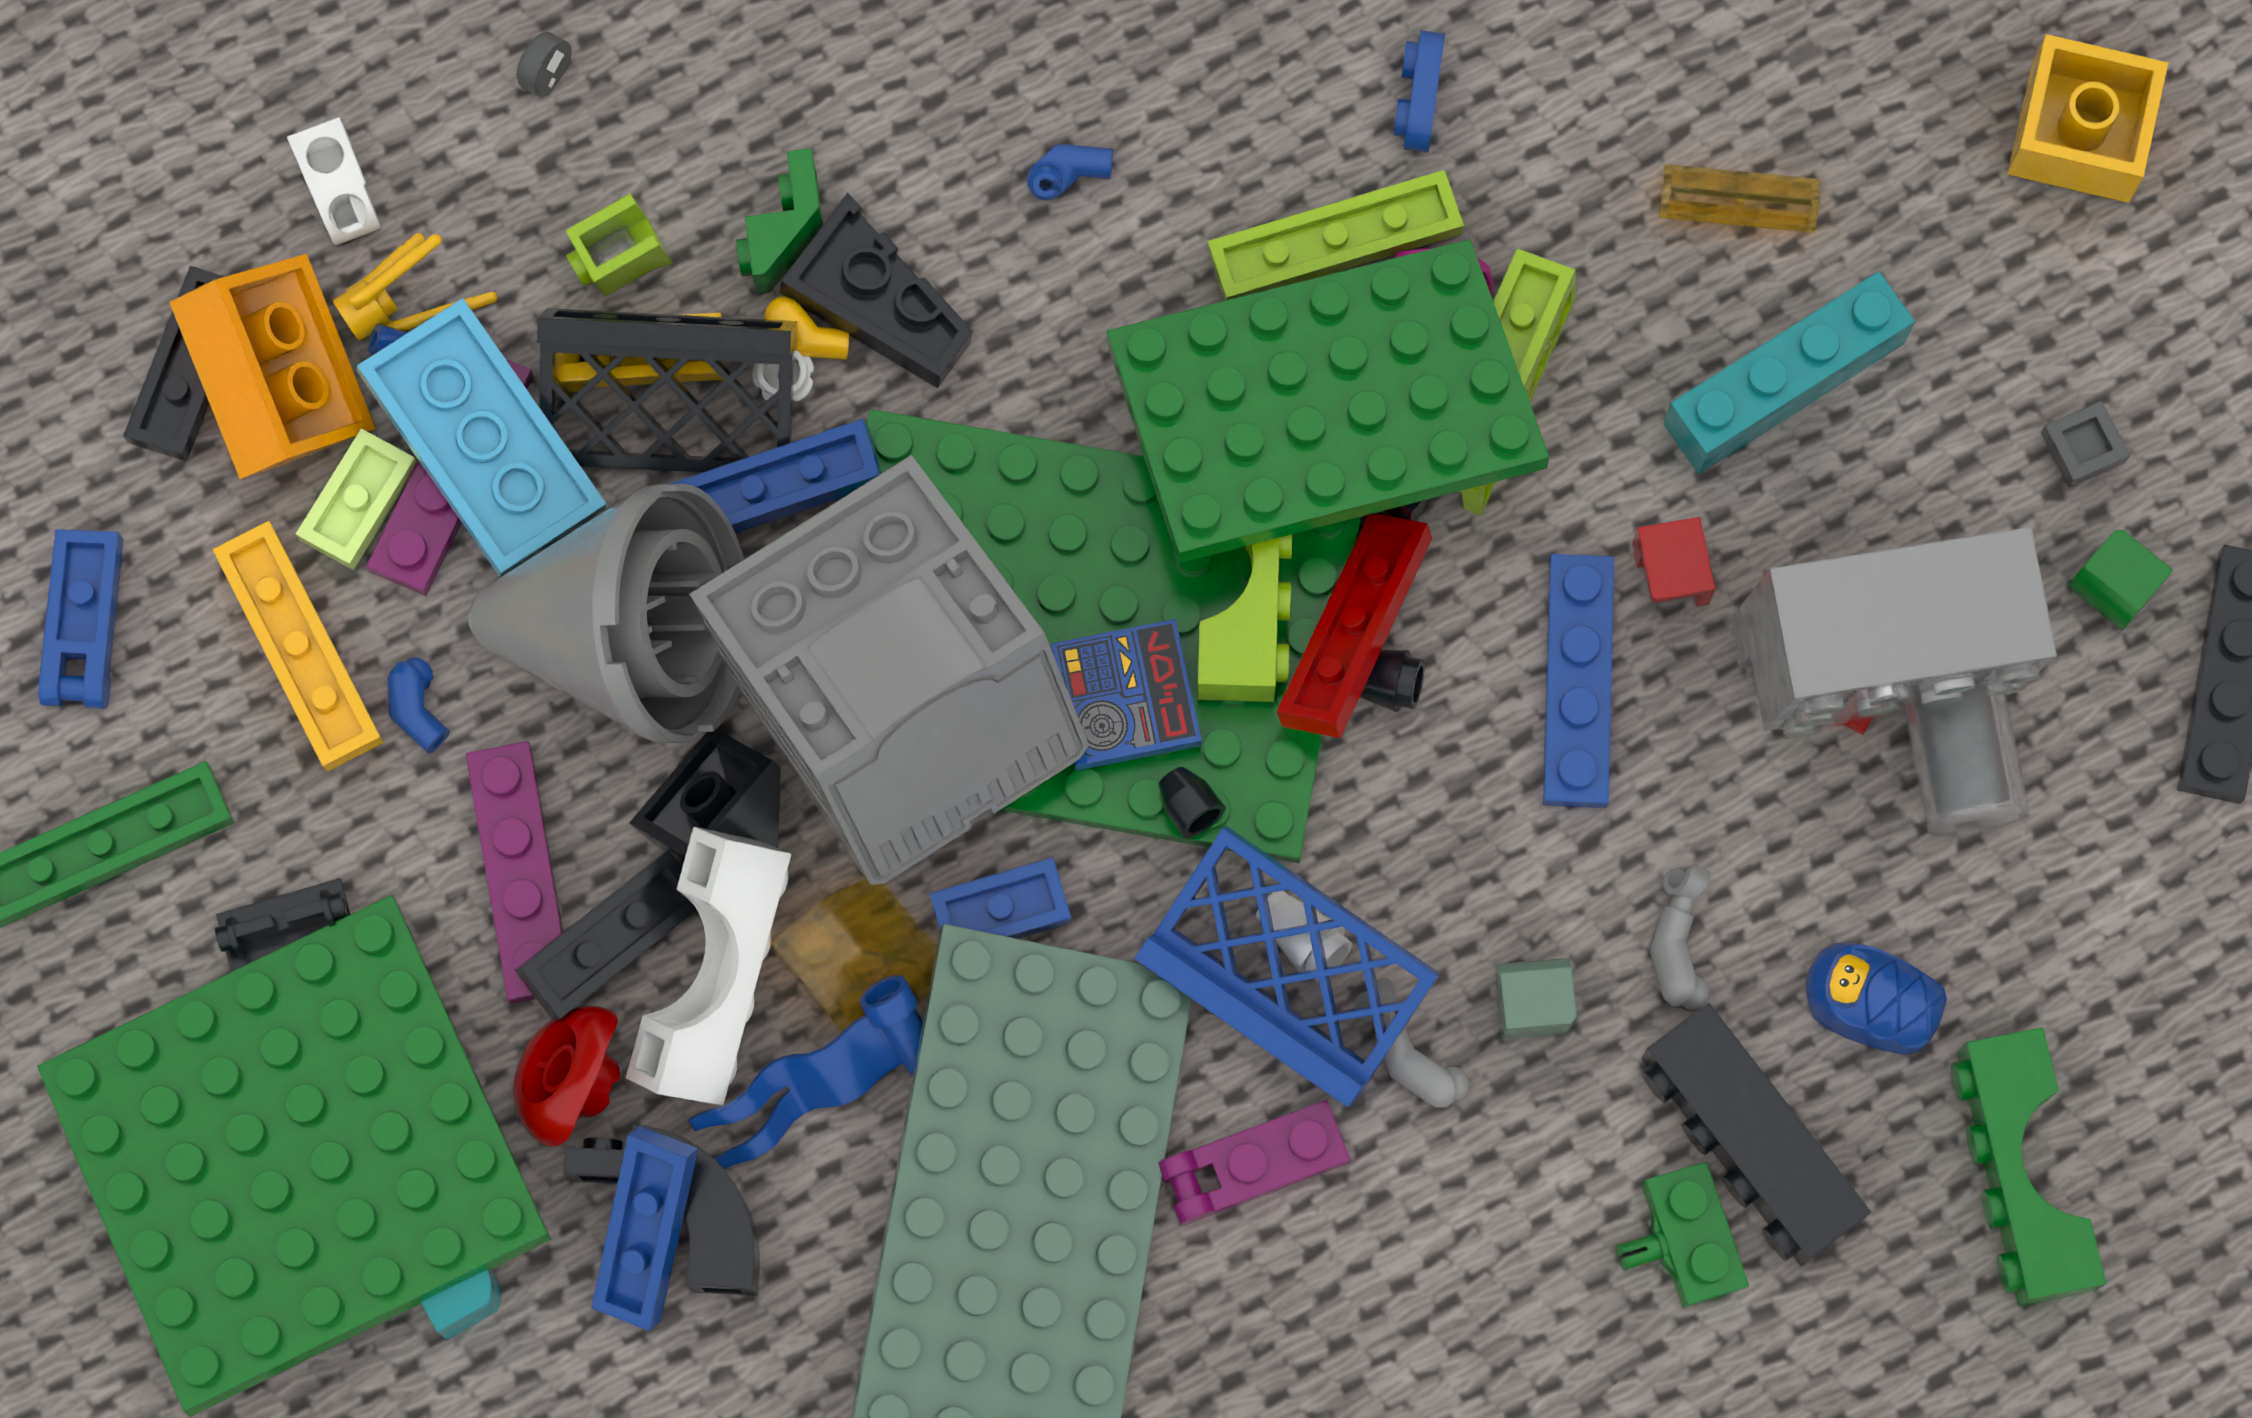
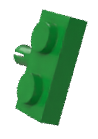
(1688, 1236)

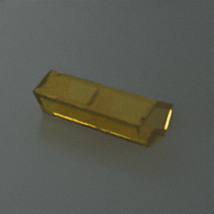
(1740, 187)

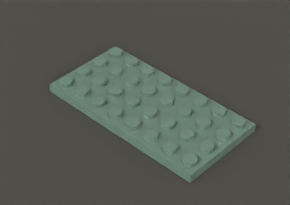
(1023, 1185)

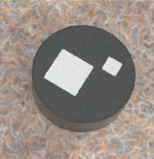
(543, 63)

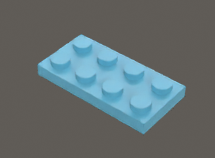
(481, 437)

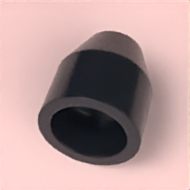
(1190, 802)

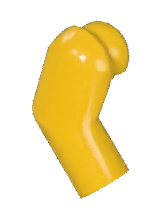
(811, 340)

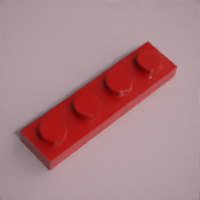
(1354, 625)

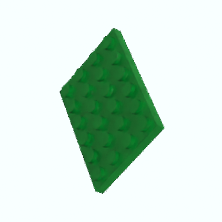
(1326, 400)

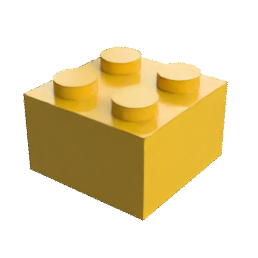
(2087, 118)

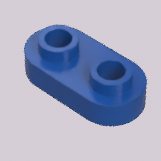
(1416, 115)

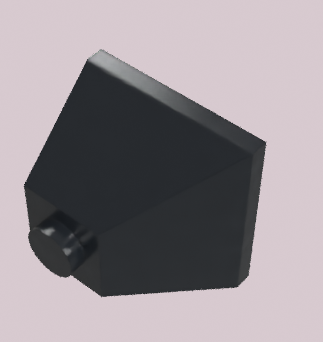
(715, 789)

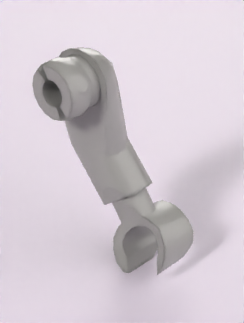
(1668, 946)
(1410, 1067)

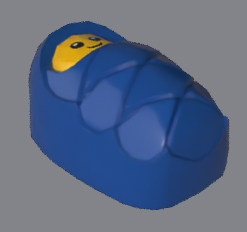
(1874, 998)

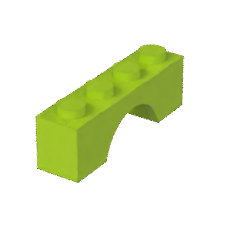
(1240, 644)

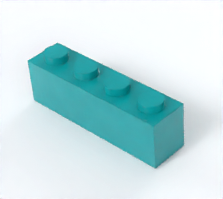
(1788, 372)

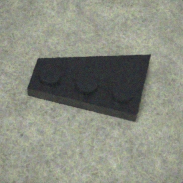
(867, 290)

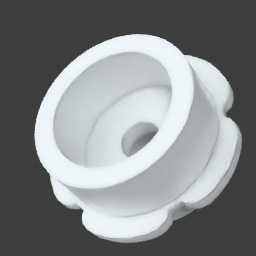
(766, 377)

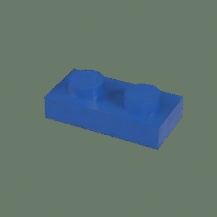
(1006, 903)

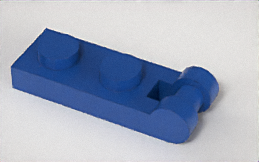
(80, 617)

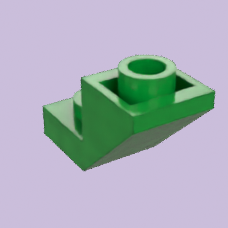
(780, 237)

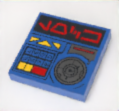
(1129, 693)

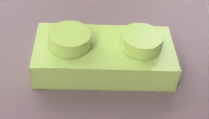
(357, 499)

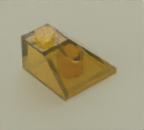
(853, 944)

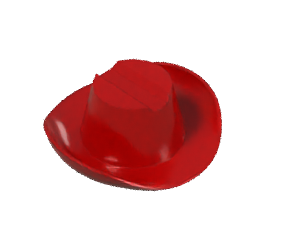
(566, 1073)

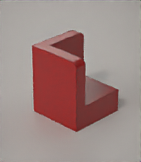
(1675, 560)

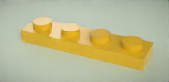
(298, 646)

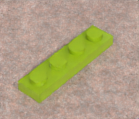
(1336, 236)

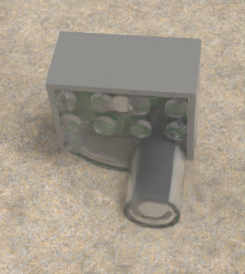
(1916, 636)

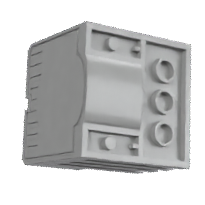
(893, 670)

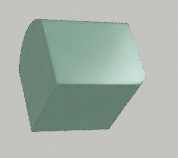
(1535, 998)

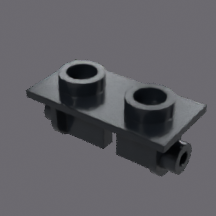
(278, 921)

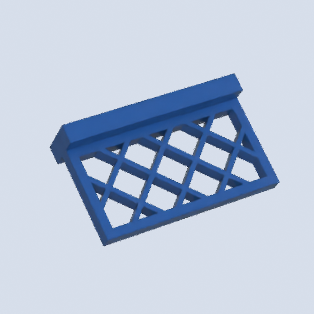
(1256, 1012)

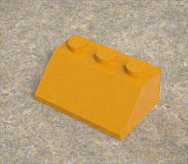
(272, 364)

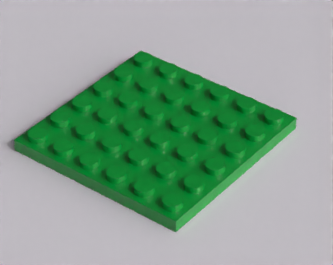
(292, 1155)

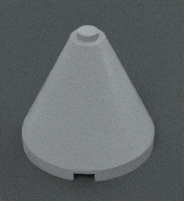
(615, 617)

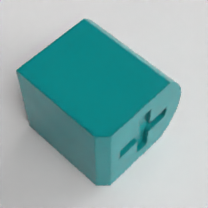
(464, 1304)

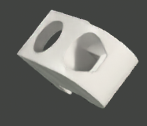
(335, 180)

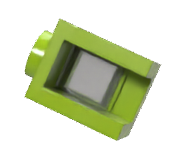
(615, 246)

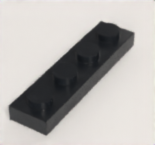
(2220, 722)

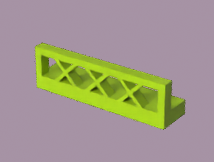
(1532, 311)

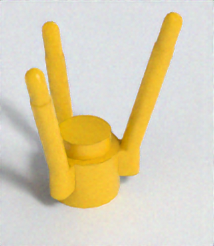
(369, 302)

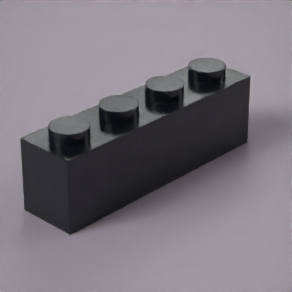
(1753, 1135)

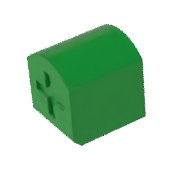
(2120, 578)

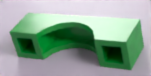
(2045, 1249)

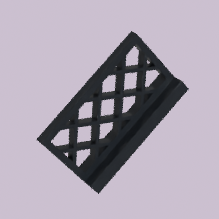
(670, 338)

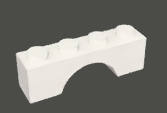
(695, 1041)

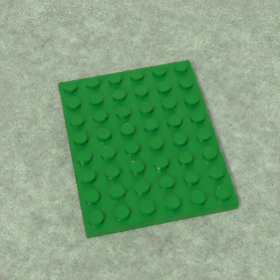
(1094, 556)

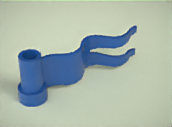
(830, 1075)

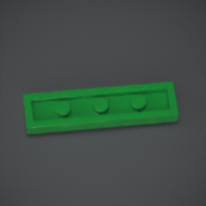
(110, 841)

